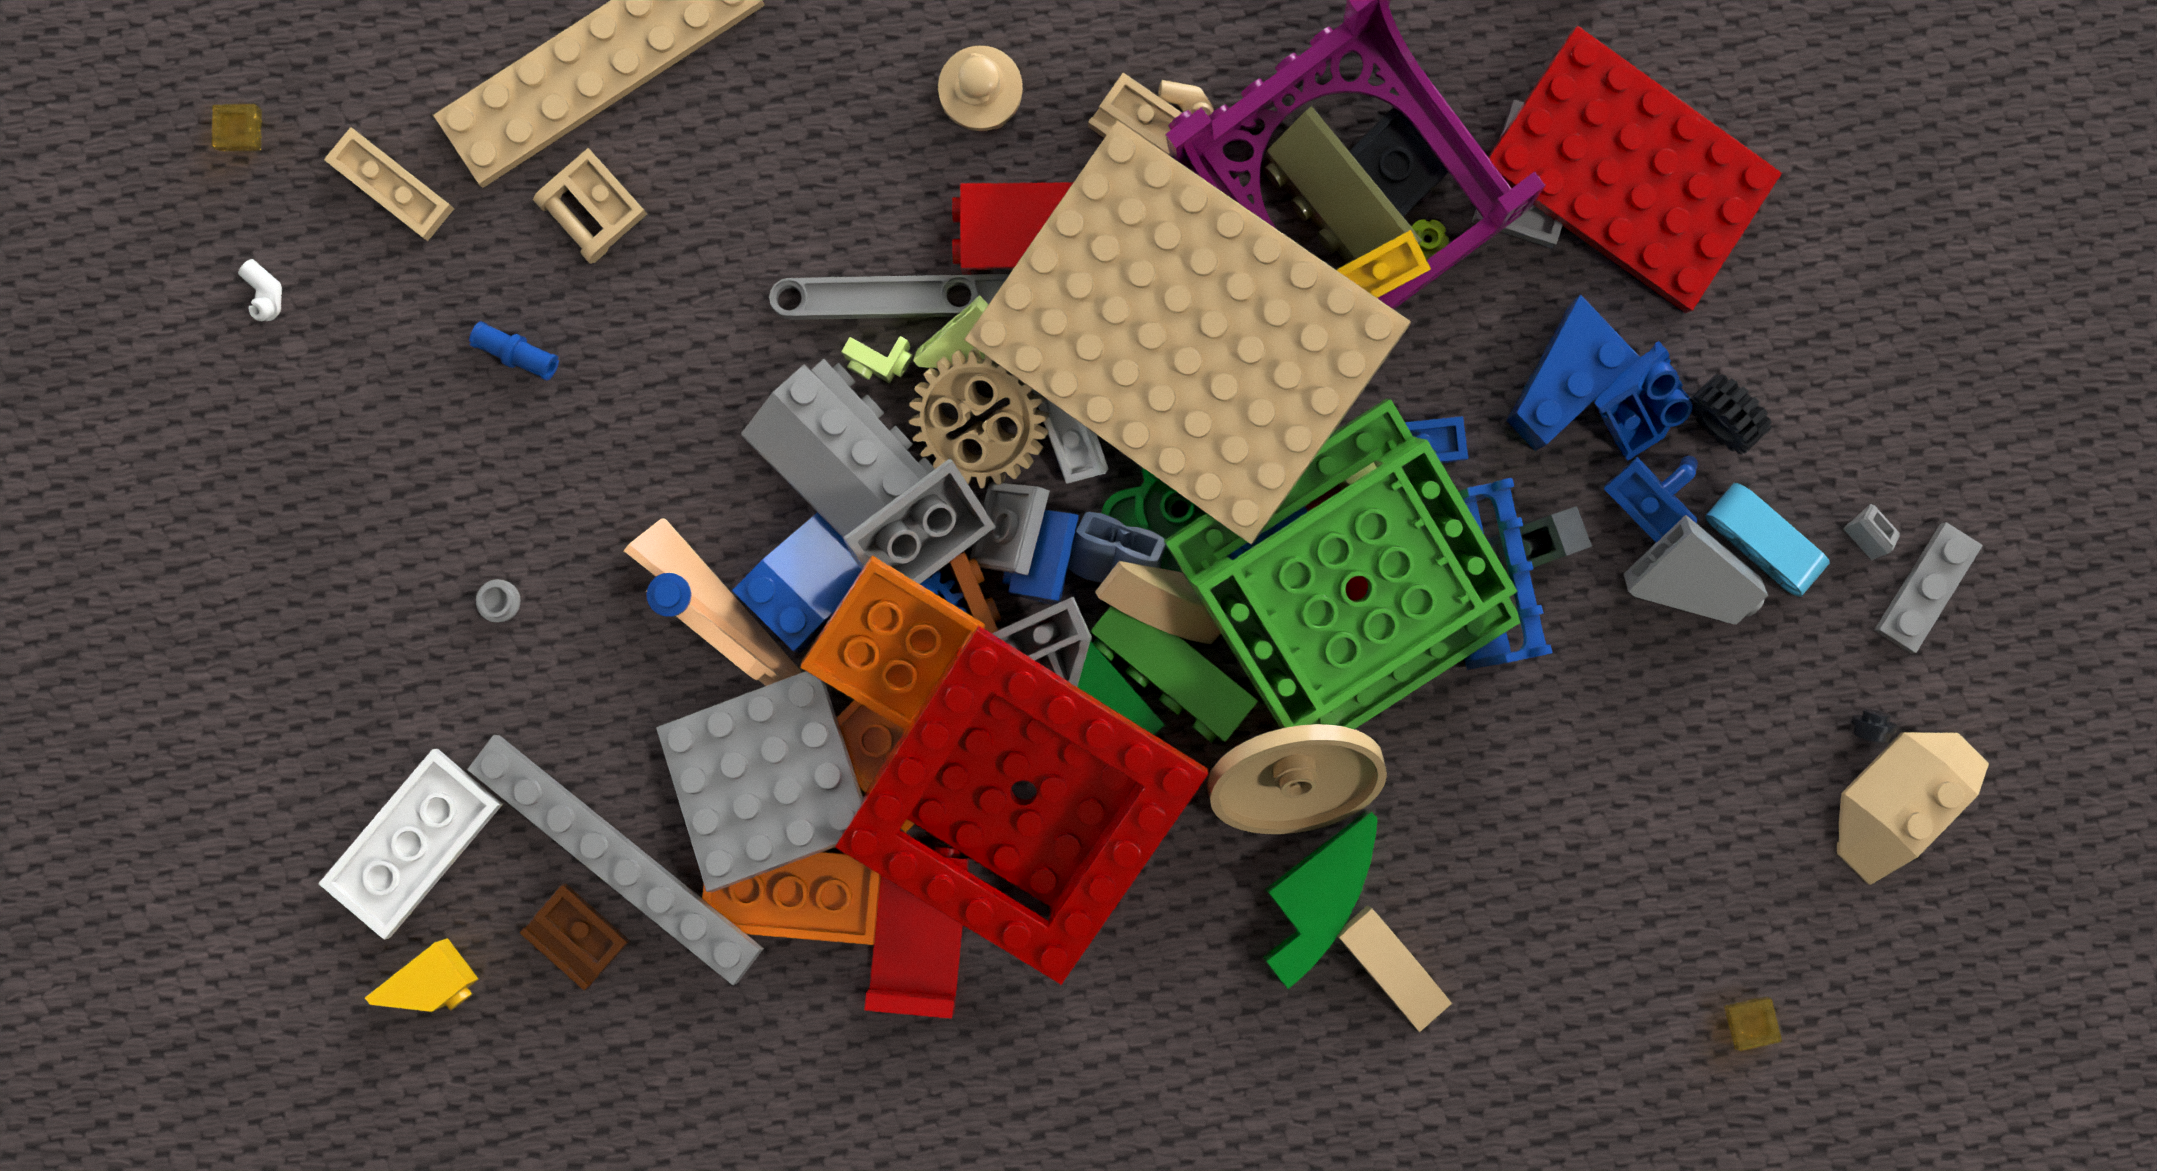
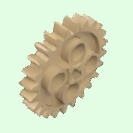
(1000, 450)

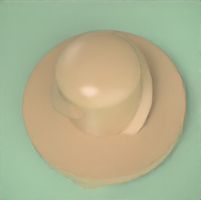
(980, 88)

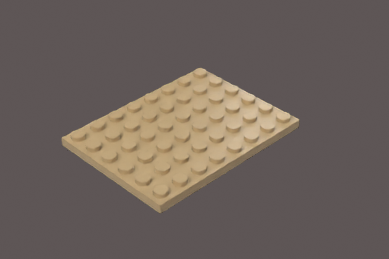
(1187, 331)

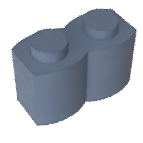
(1105, 541)

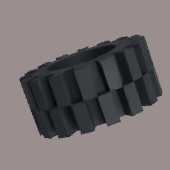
(1730, 414)

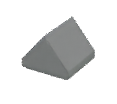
(1873, 532)

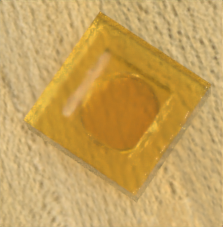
(236, 127)
(1753, 1023)

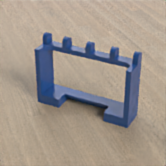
(1534, 643)

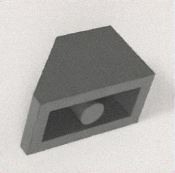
(1548, 538)

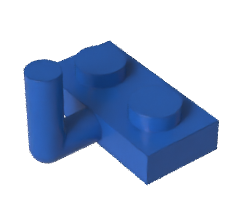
(1649, 499)

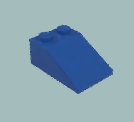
(801, 583)

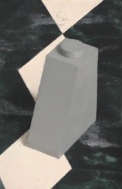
(1696, 576)

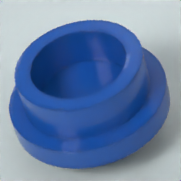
(669, 594)

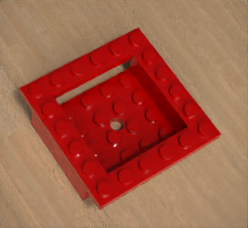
(1074, 845)

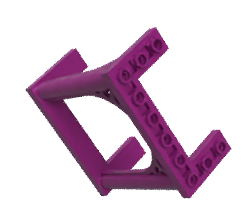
(1373, 35)

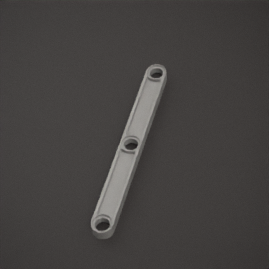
(881, 295)

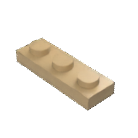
(389, 184)

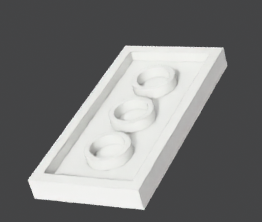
(410, 844)

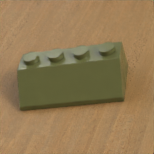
(1332, 189)

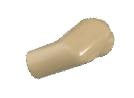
(1185, 96)

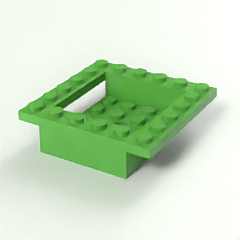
(1401, 527)

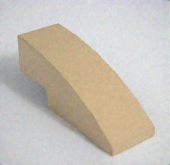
(1159, 600)
(1393, 968)

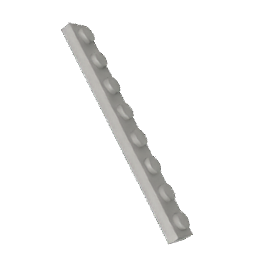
(615, 859)

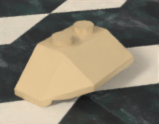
(1906, 800)

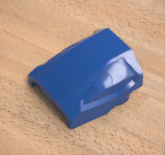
(1644, 402)

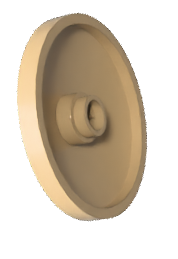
(1296, 779)

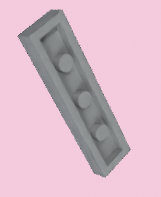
(839, 382)

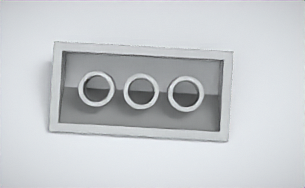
(826, 452)

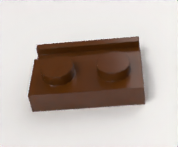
(574, 936)

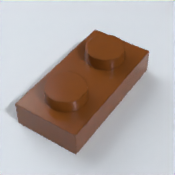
(967, 577)

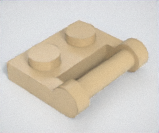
(601, 197)

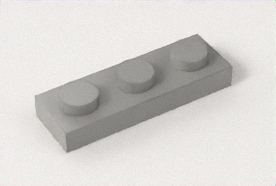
(1928, 587)

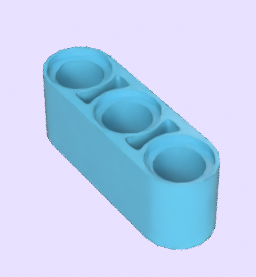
(1768, 538)

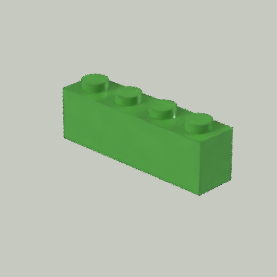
(1177, 670)

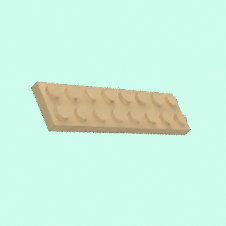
(578, 77)

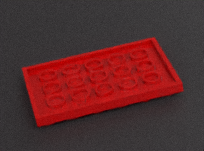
(1634, 169)

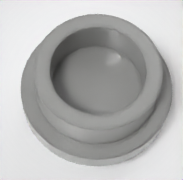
(498, 600)

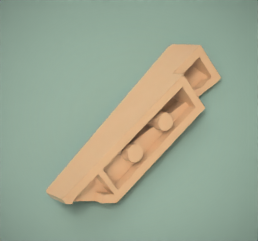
(713, 608)

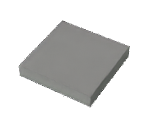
(1018, 518)

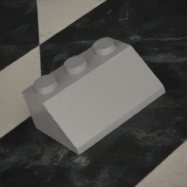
(923, 525)

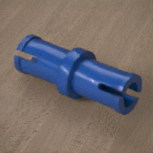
(514, 350)

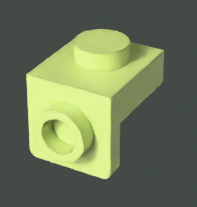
(866, 361)

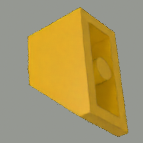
(428, 982)

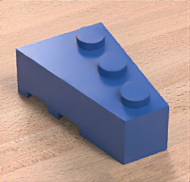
(1570, 375)

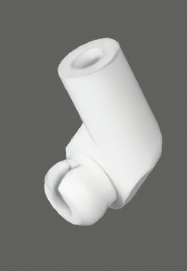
(268, 291)

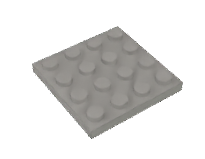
(762, 779)

